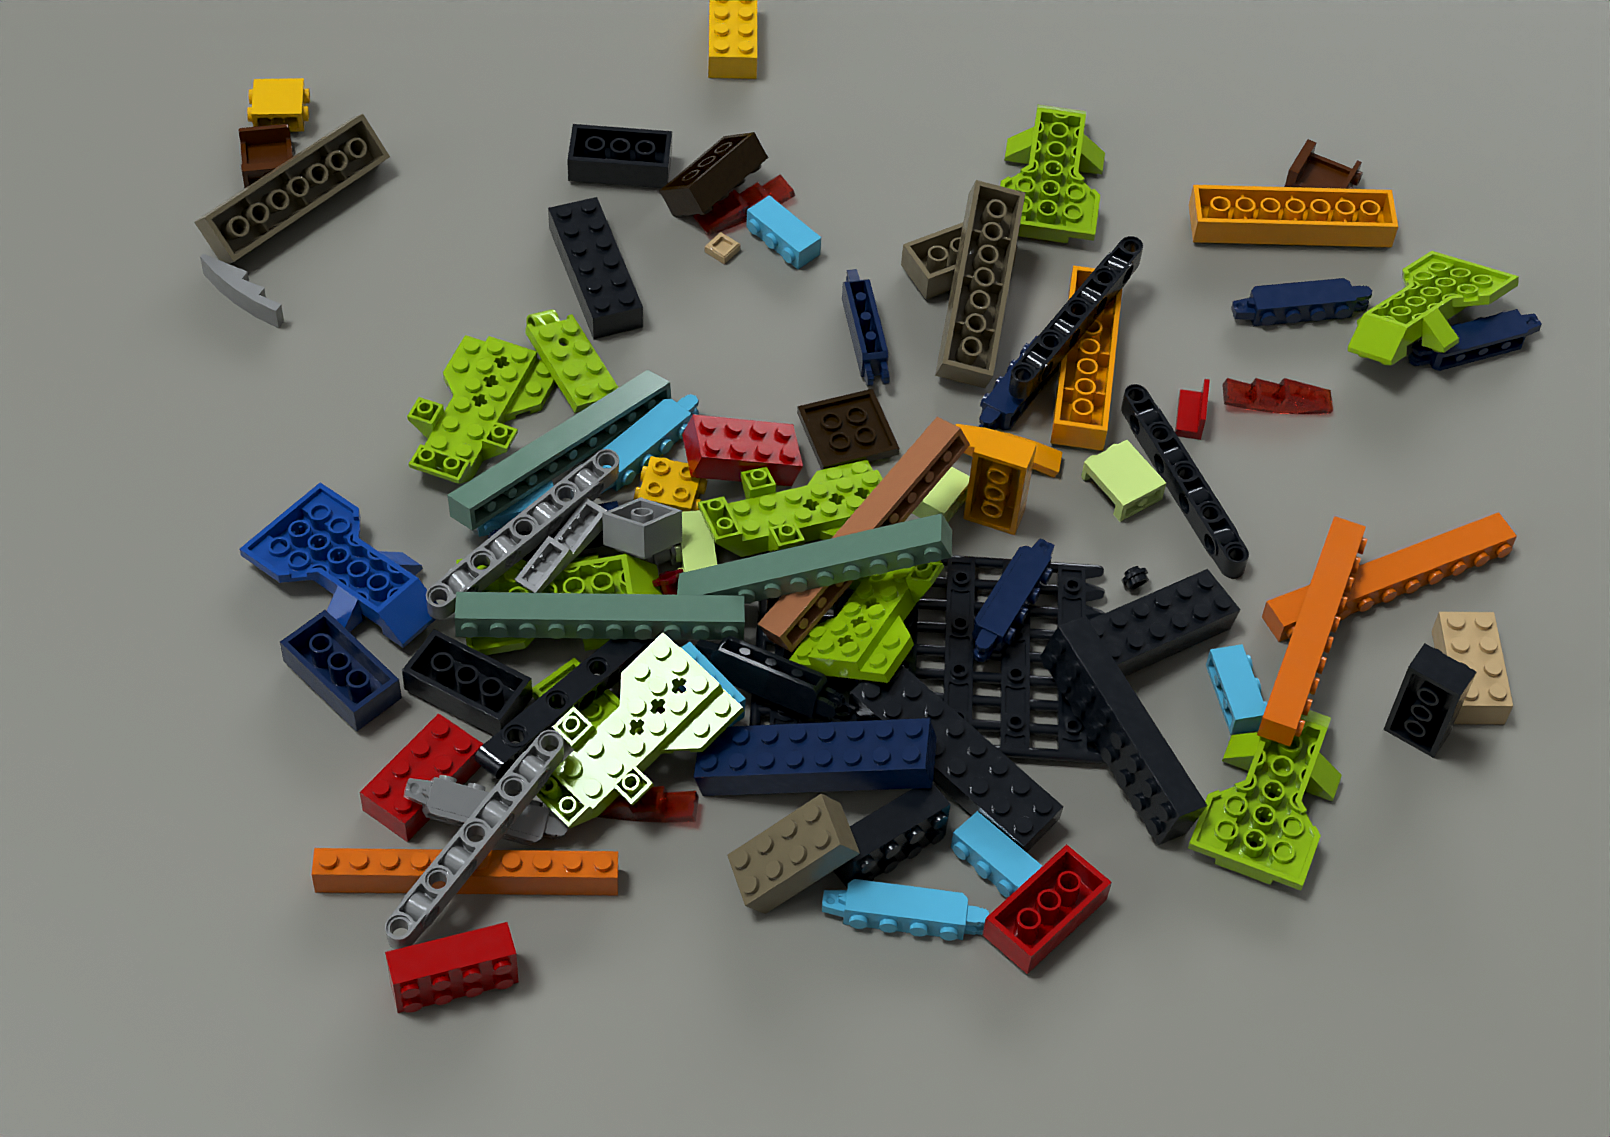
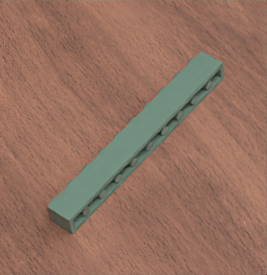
(556, 451)
(825, 561)
(598, 616)

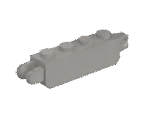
(455, 803)

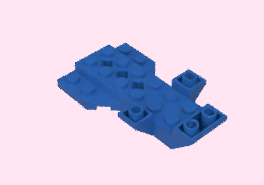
(323, 544)

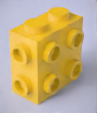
(279, 103)
(670, 484)

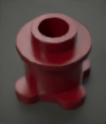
(668, 582)

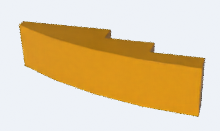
(1046, 459)

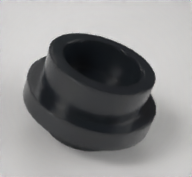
(1135, 577)

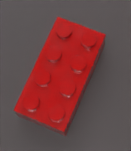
(727, 446)
(434, 751)
(1046, 908)
(452, 967)

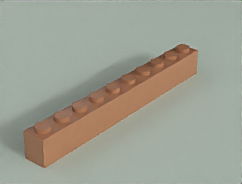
(886, 505)

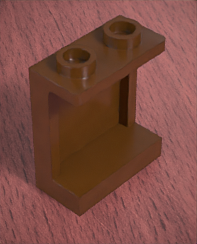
(263, 150)
(1319, 172)

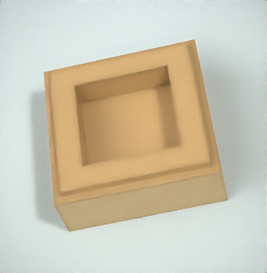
(722, 248)

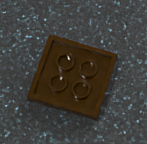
(848, 429)

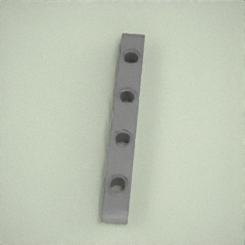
(509, 547)
(462, 856)

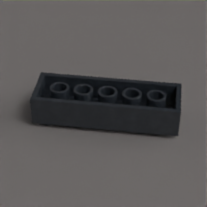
(595, 268)
(1166, 621)

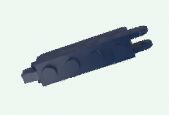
(1302, 302)
(865, 328)
(1479, 340)
(1000, 407)
(1010, 599)

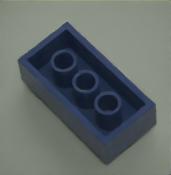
(340, 670)

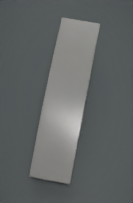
(236, 287)

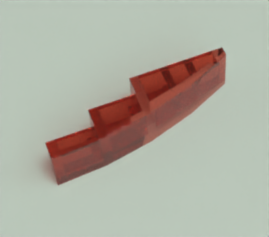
(733, 209)
(1285, 397)
(656, 806)

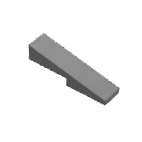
(561, 550)

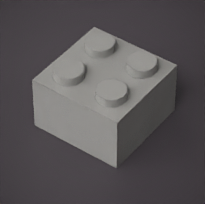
(642, 528)

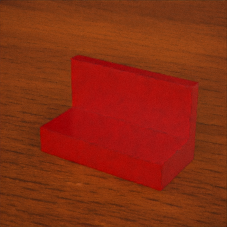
(1192, 412)

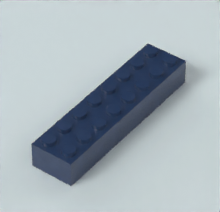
(818, 758)

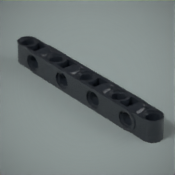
(1075, 317)
(1185, 481)
(576, 689)

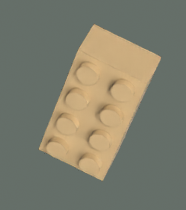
(1476, 642)

